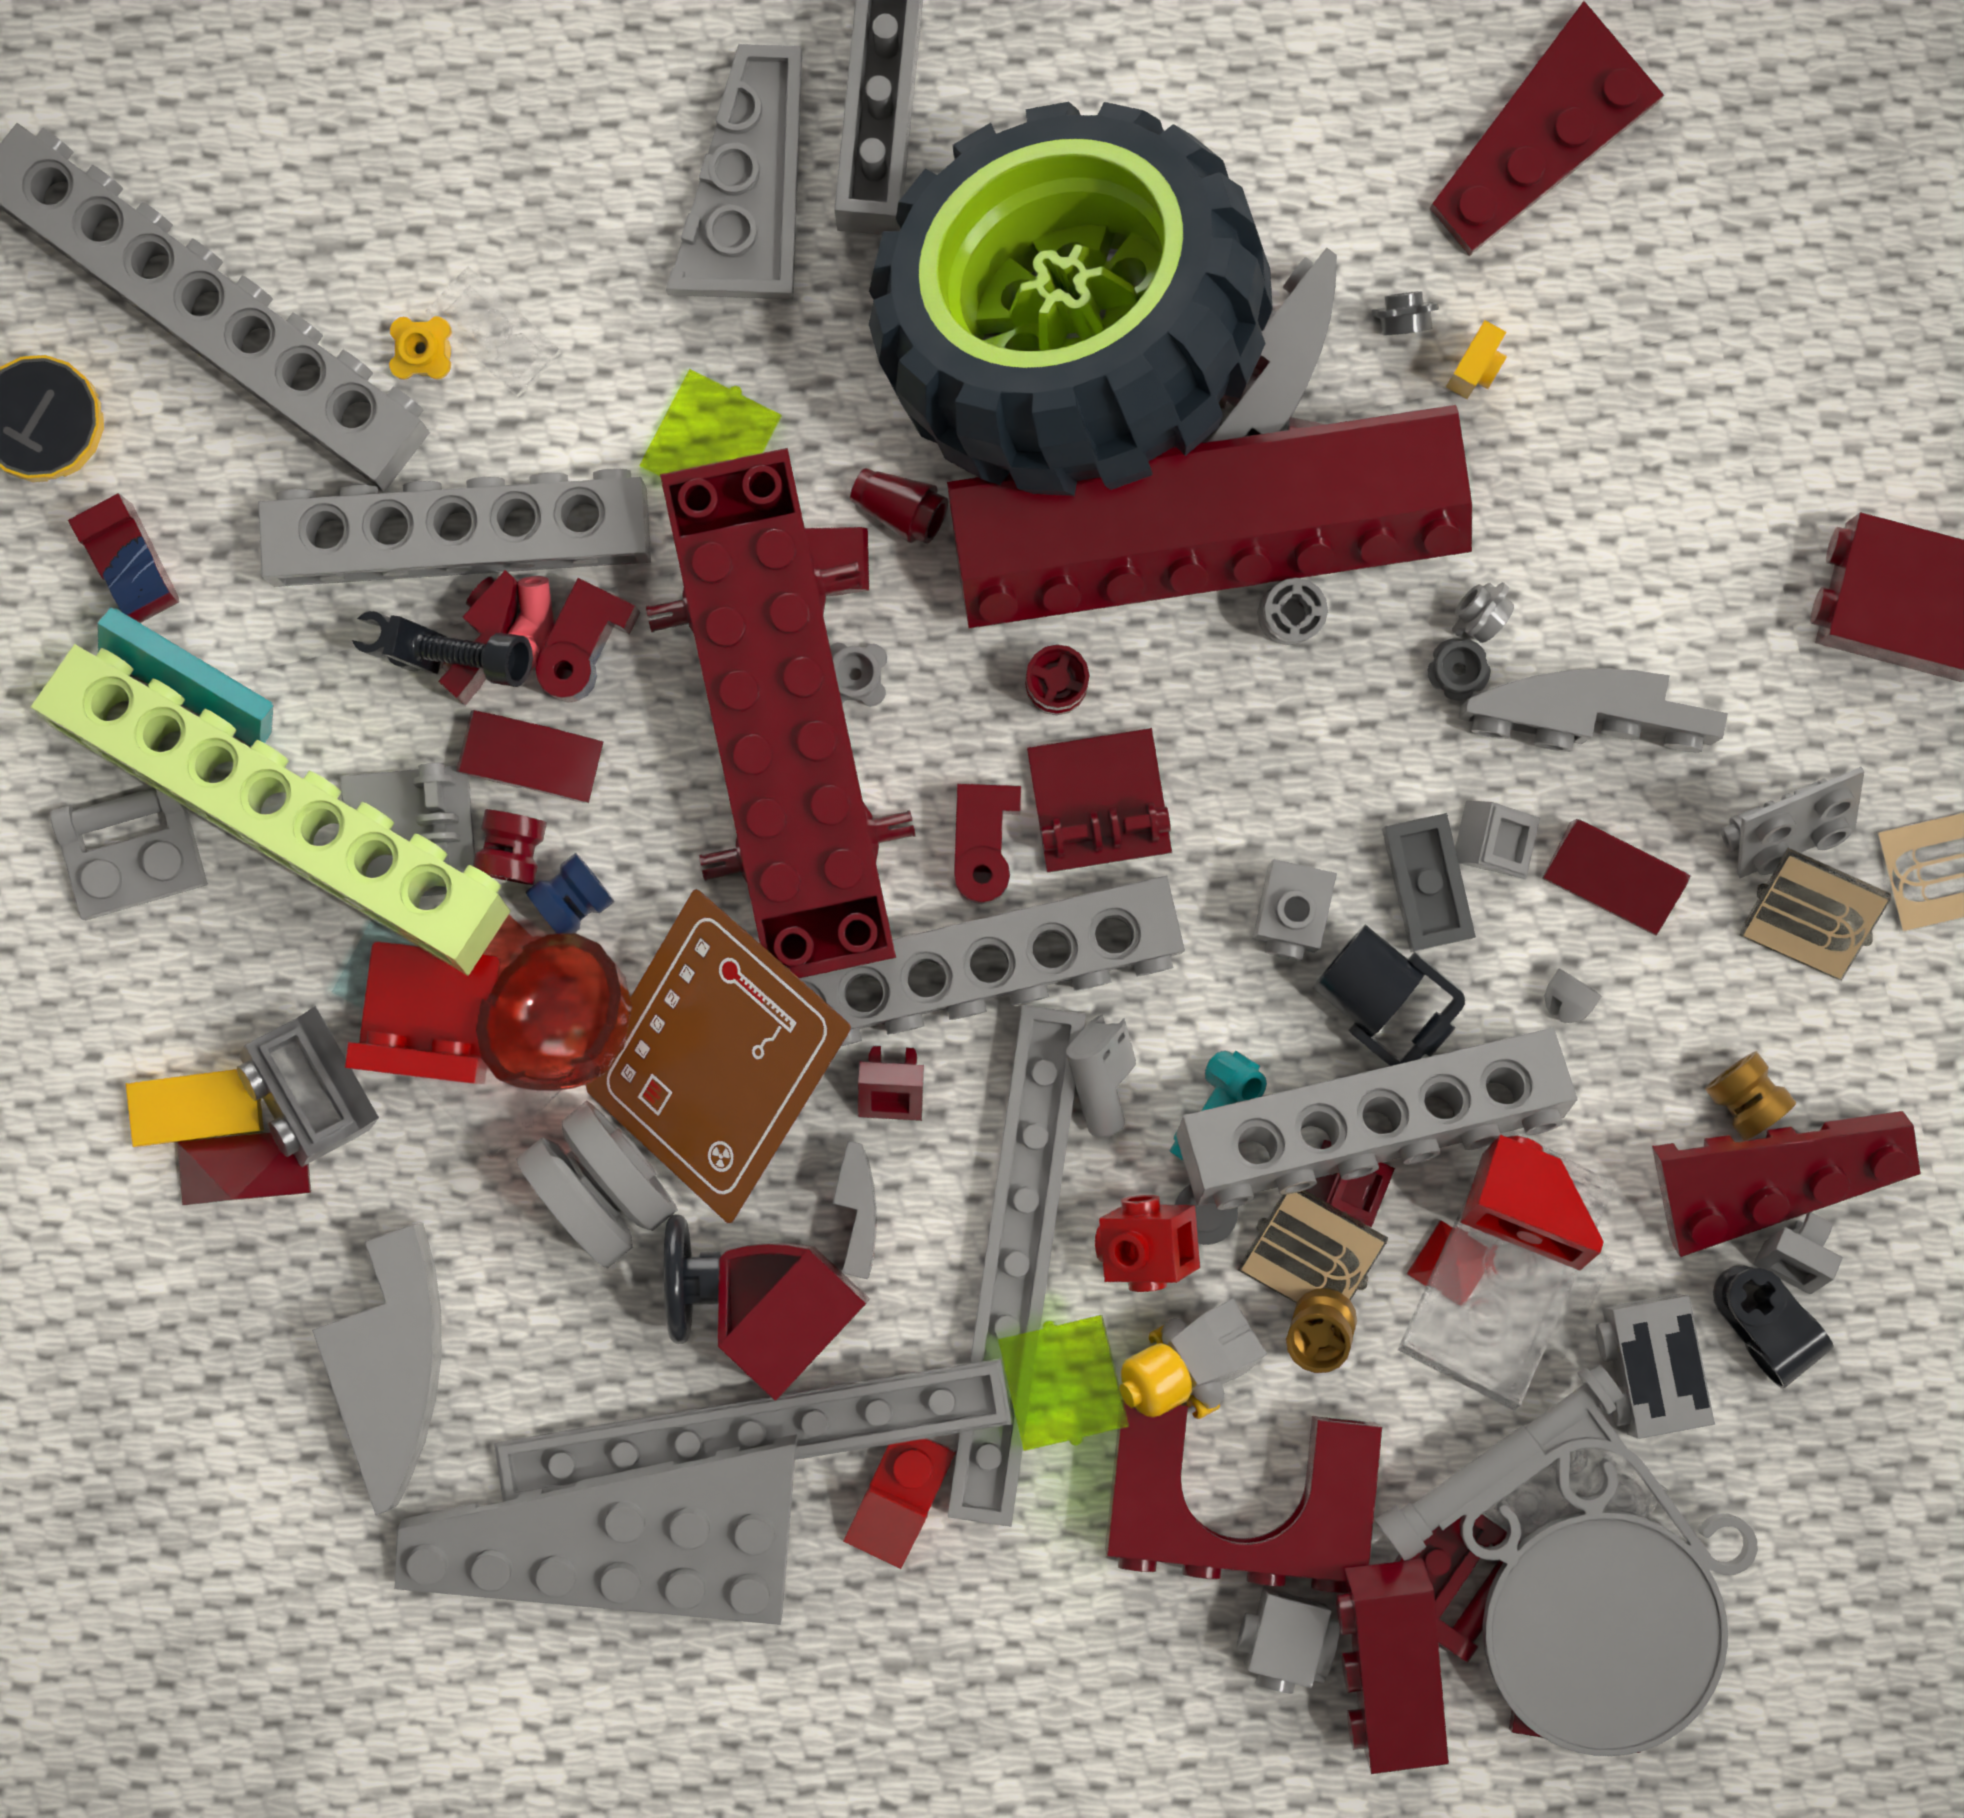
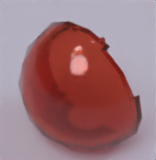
(555, 1015)

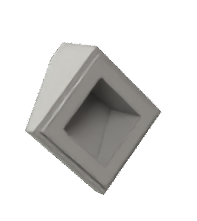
(1496, 838)

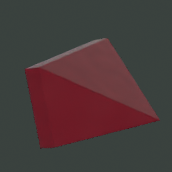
(238, 1169)

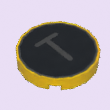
(46, 418)

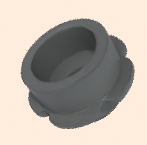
(1473, 659)

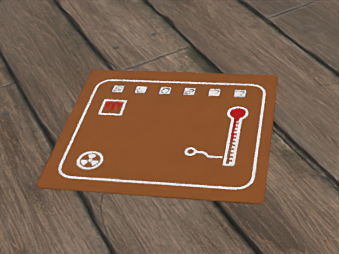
(718, 1056)

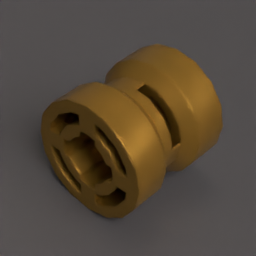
(1741, 1084)
(1318, 1345)

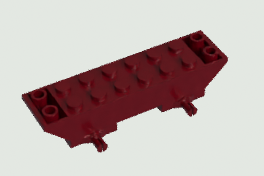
(778, 714)

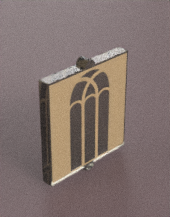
(1815, 914)
(1310, 1248)

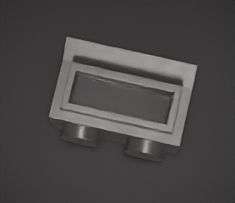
(306, 1088)

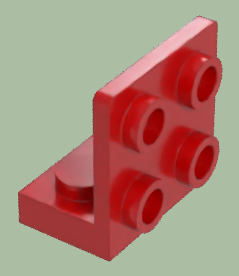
(422, 1015)

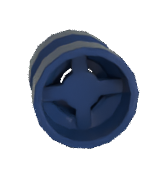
(580, 885)

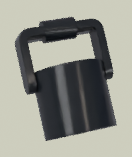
(1370, 985)

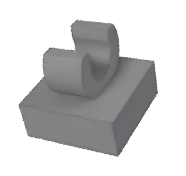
(1799, 1254)

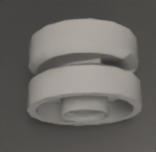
(595, 1181)

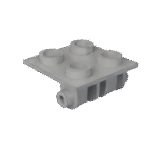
(423, 802)
(1812, 817)

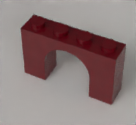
(1317, 1541)

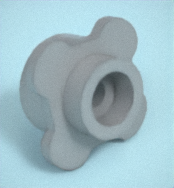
(1483, 611)
(869, 662)

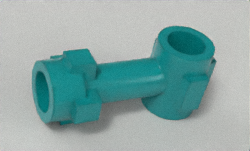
(1234, 1079)

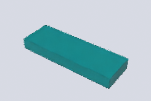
(187, 675)

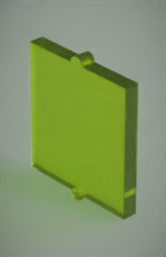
(708, 427)
(1063, 1382)

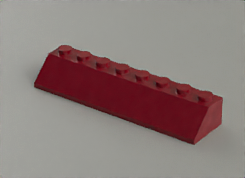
(1218, 518)

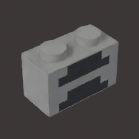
(1656, 1366)

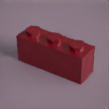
(1393, 1666)

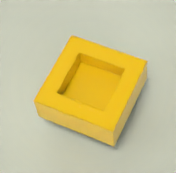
(1479, 362)

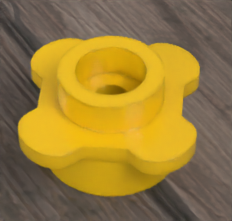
(436, 357)

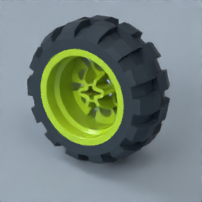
(1054, 200)

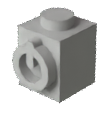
(1293, 909)
(1288, 1641)

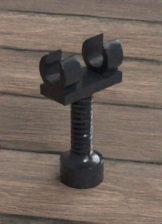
(504, 658)

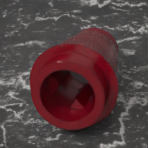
(901, 504)

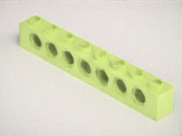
(78, 707)

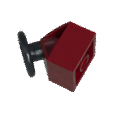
(772, 1299)

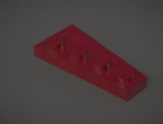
(1757, 1183)

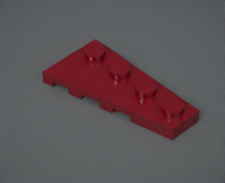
(1557, 119)

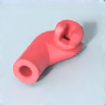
(536, 613)

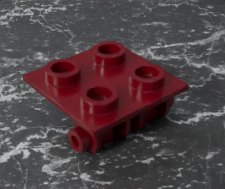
(1099, 800)

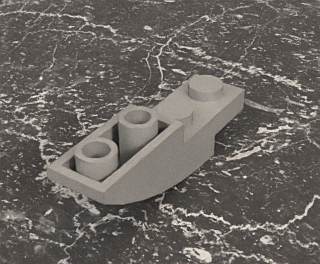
(1289, 357)
(1567, 704)

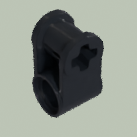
(1778, 1330)

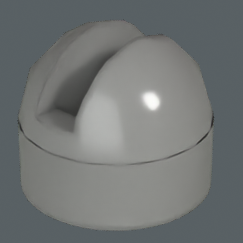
(1569, 998)

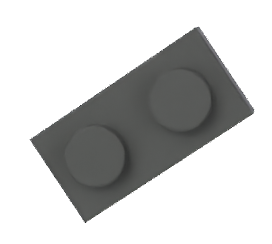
(1428, 882)

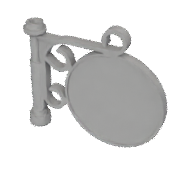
(1602, 1617)

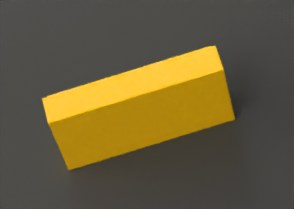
(191, 1108)

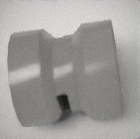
(1281, 612)

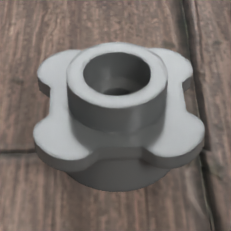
(1405, 313)

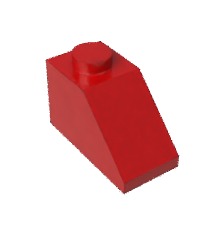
(1531, 1203)

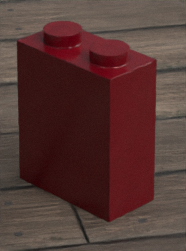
(1894, 596)

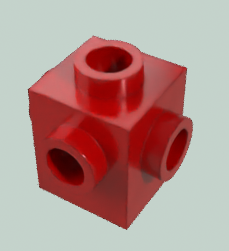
(1148, 1243)

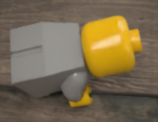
(1191, 1362)

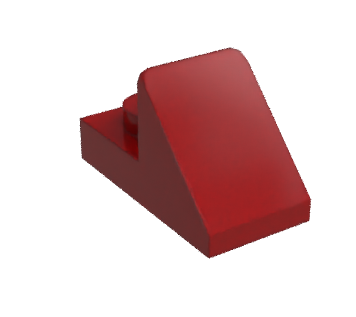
(899, 1499)

